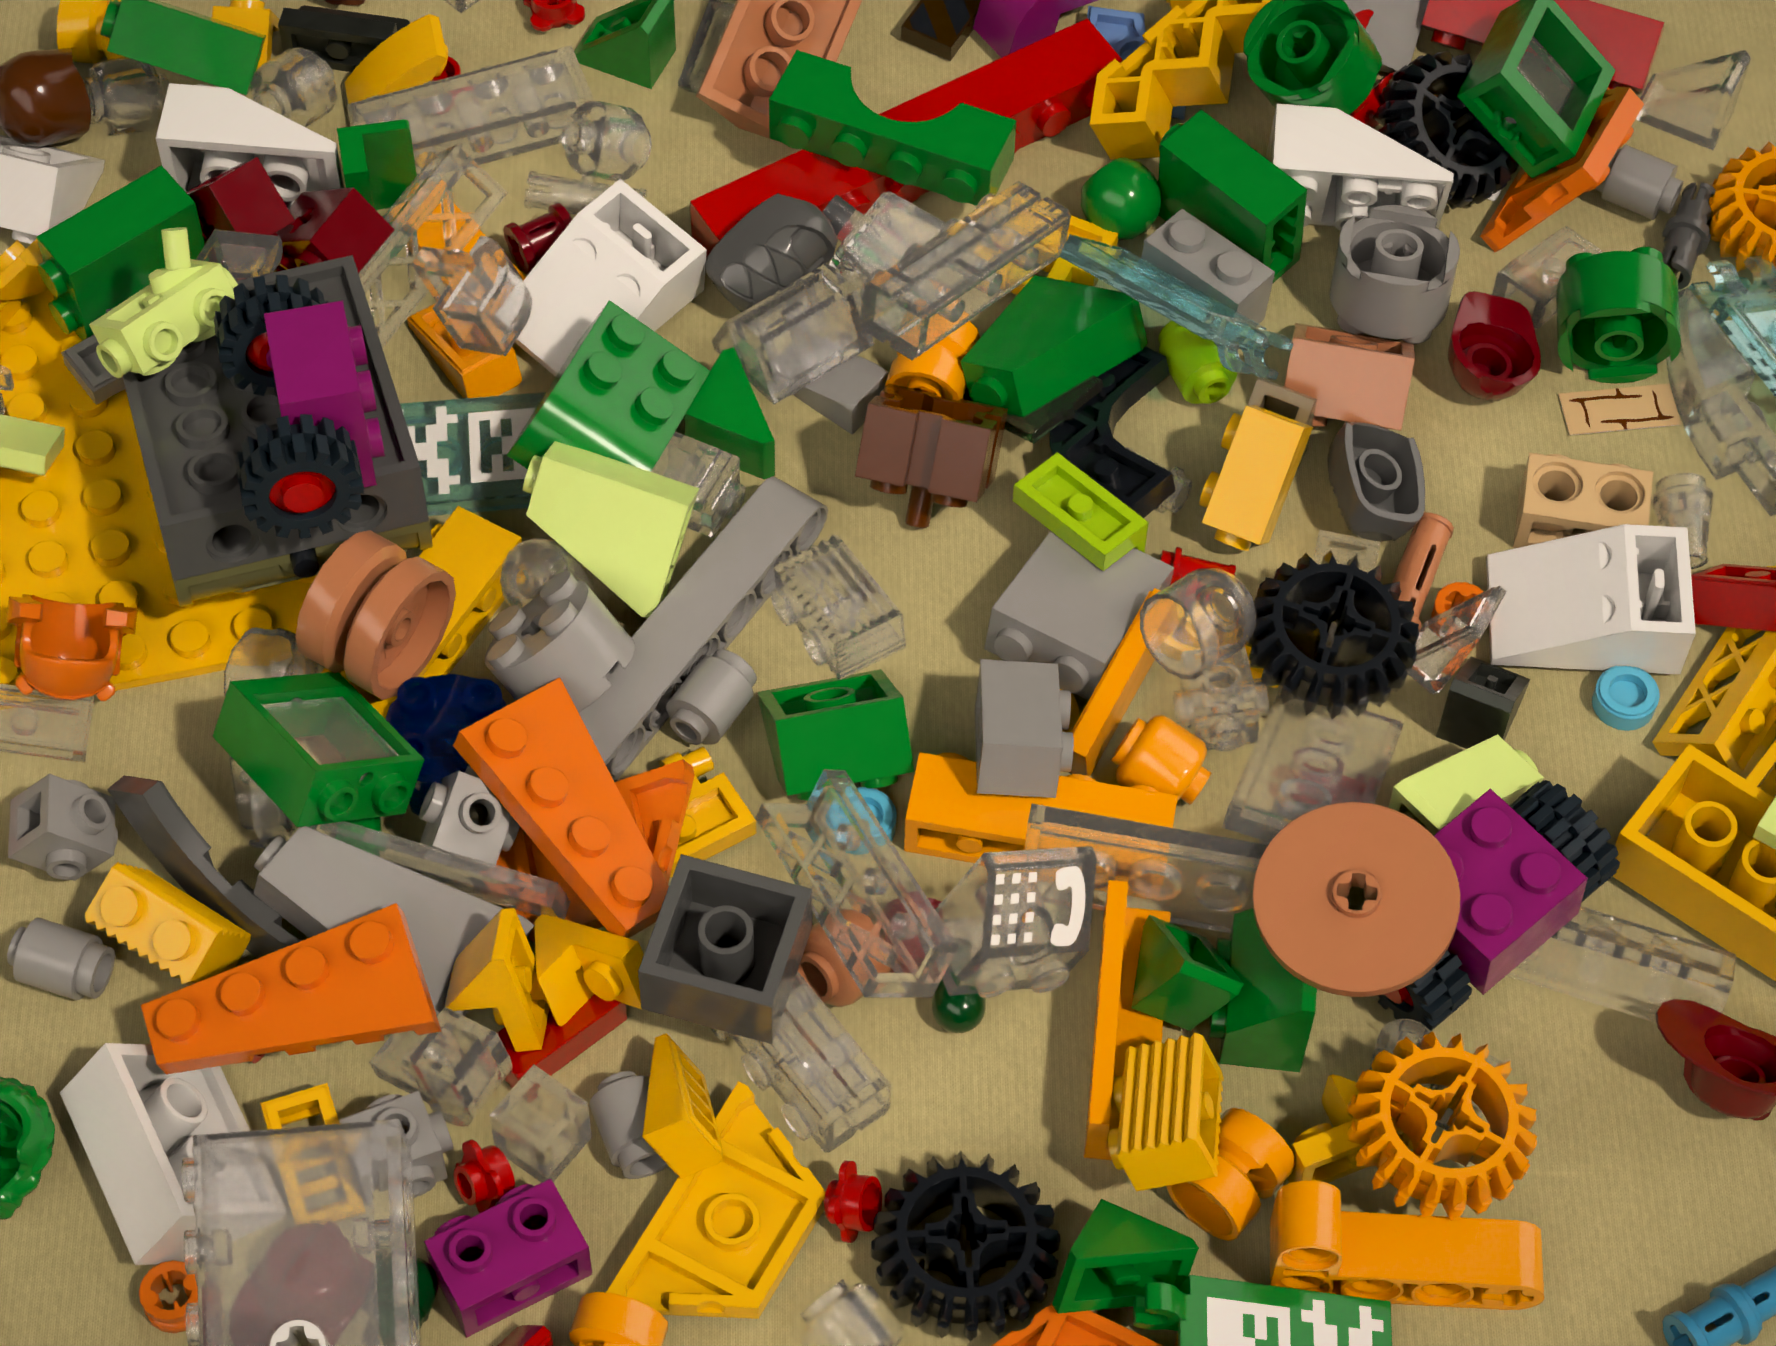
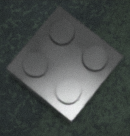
(725, 949)

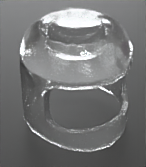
(1198, 622)

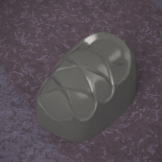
(770, 250)
(1376, 480)

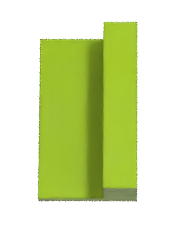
(1080, 512)

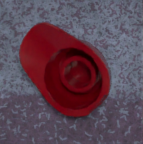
(1493, 346)

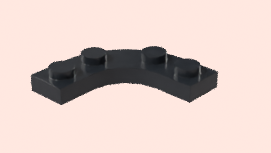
(1090, 443)

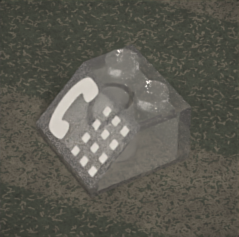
(1019, 920)

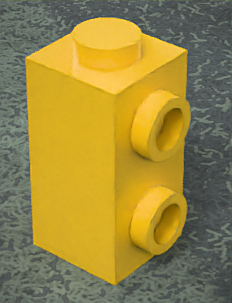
(1255, 476)

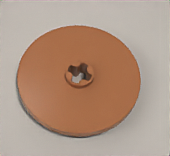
(1402, 923)

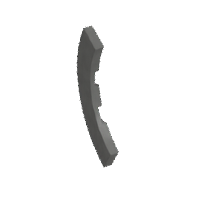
(187, 859)

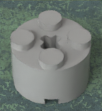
(1393, 274)
(557, 636)

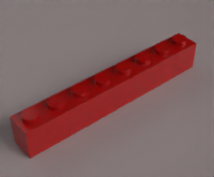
(1037, 85)

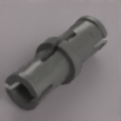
(1688, 232)

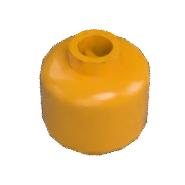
(1162, 757)

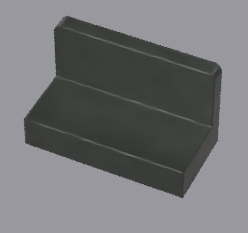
(336, 35)

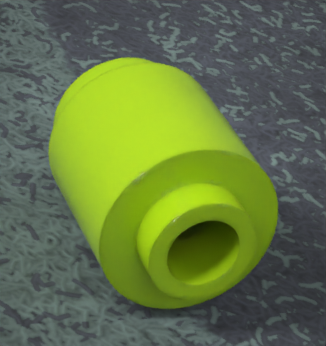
(1194, 365)

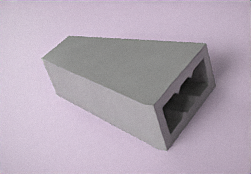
(327, 883)

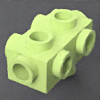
(166, 315)

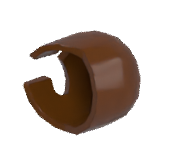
(43, 98)

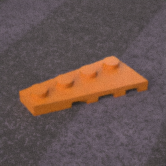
(564, 798)
(319, 991)

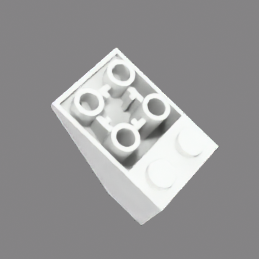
(1351, 166)
(613, 252)
(1595, 601)

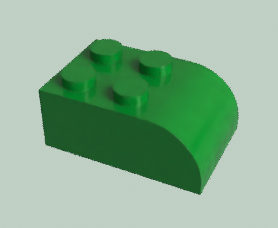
(614, 394)

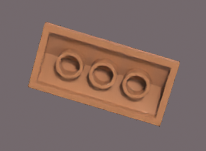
(759, 47)

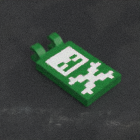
(1254, 1314)

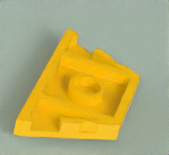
(728, 1228)

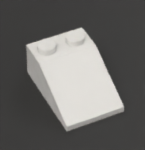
(216, 129)

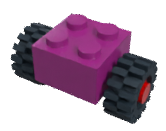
(323, 443)
(1519, 884)

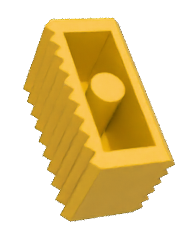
(165, 925)
(1167, 1113)

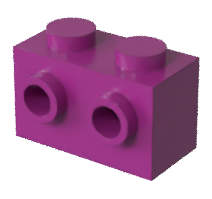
(508, 1256)

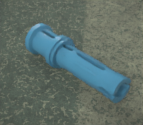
(1732, 1308)

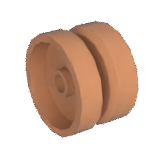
(375, 614)

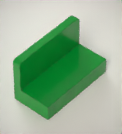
(378, 160)

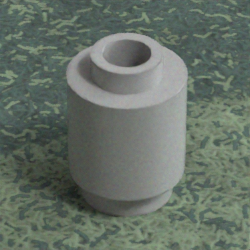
(1641, 183)
(711, 698)
(60, 959)
(620, 1120)

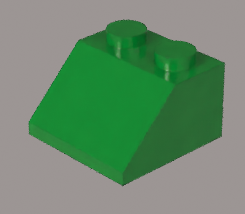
(837, 726)
(1272, 1013)

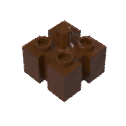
(934, 445)

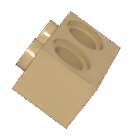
(1582, 498)

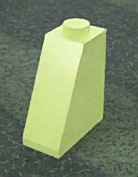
(612, 519)
(1453, 784)

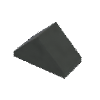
(1481, 703)

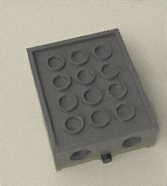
(189, 439)

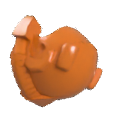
(68, 647)

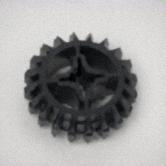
(1444, 127)
(1370, 637)
(939, 1248)

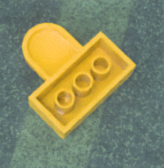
(1697, 853)

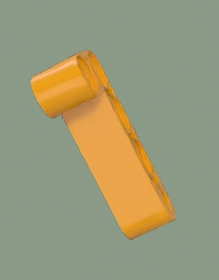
(1402, 1255)

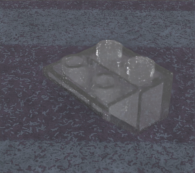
(797, 333)

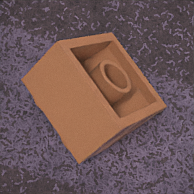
(1351, 375)

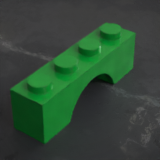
(952, 155)

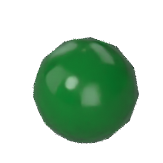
(1122, 198)

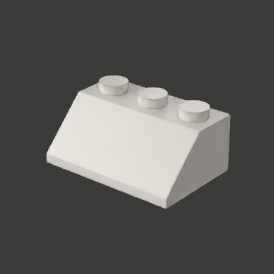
(42, 186)
(136, 1134)

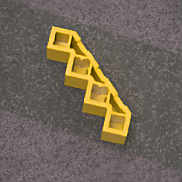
(1180, 64)

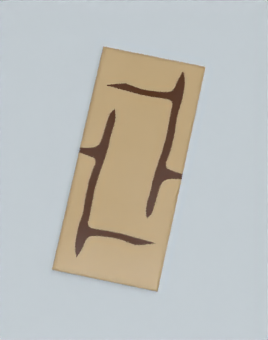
(1619, 409)

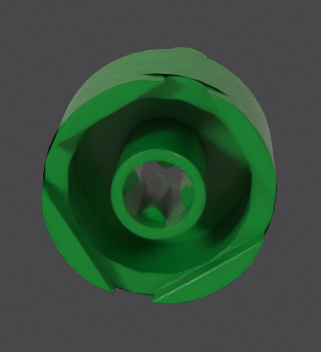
(1311, 54)
(1618, 314)

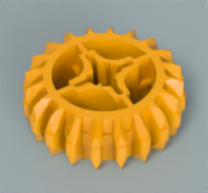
(1746, 207)
(1496, 1154)

